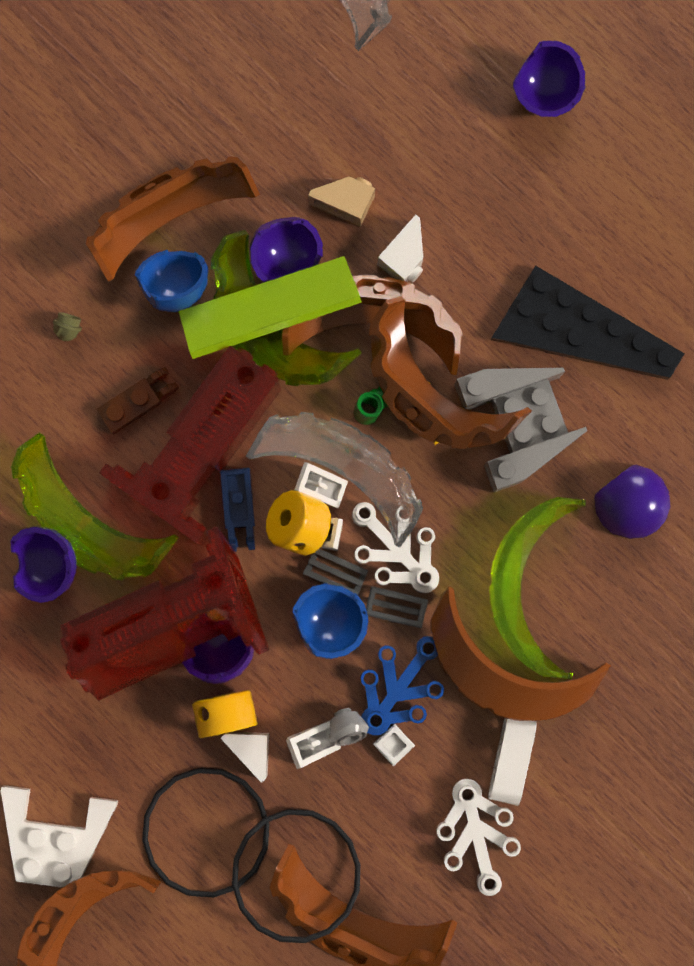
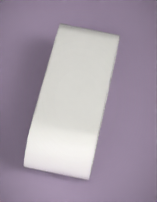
(512, 761)

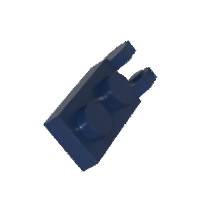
(238, 505)

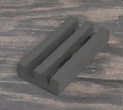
(313, 562)
(421, 613)

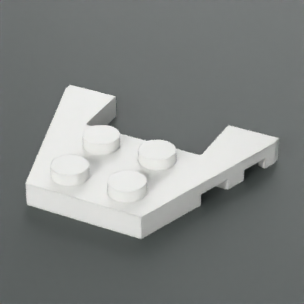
(49, 851)

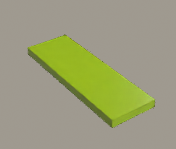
(269, 307)

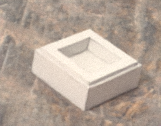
(393, 744)

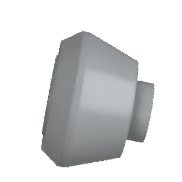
(347, 727)

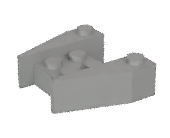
(537, 436)

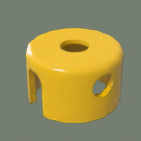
(298, 519)
(226, 713)

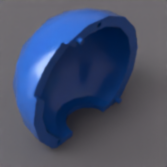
(173, 279)
(330, 620)

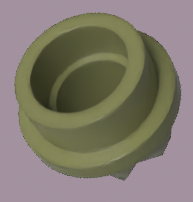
(67, 326)

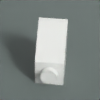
(405, 253)

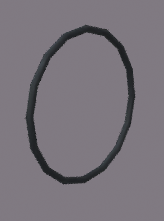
(146, 830)
(245, 912)

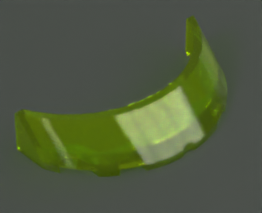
(305, 363)
(94, 542)
(507, 579)

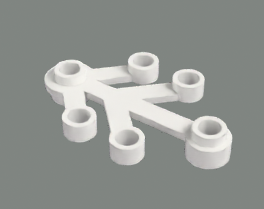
(397, 554)
(476, 831)

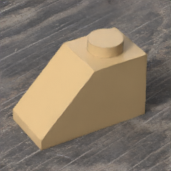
(344, 199)

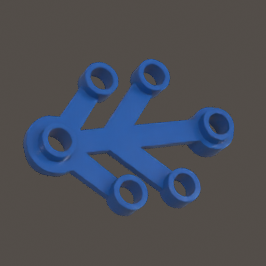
(398, 690)

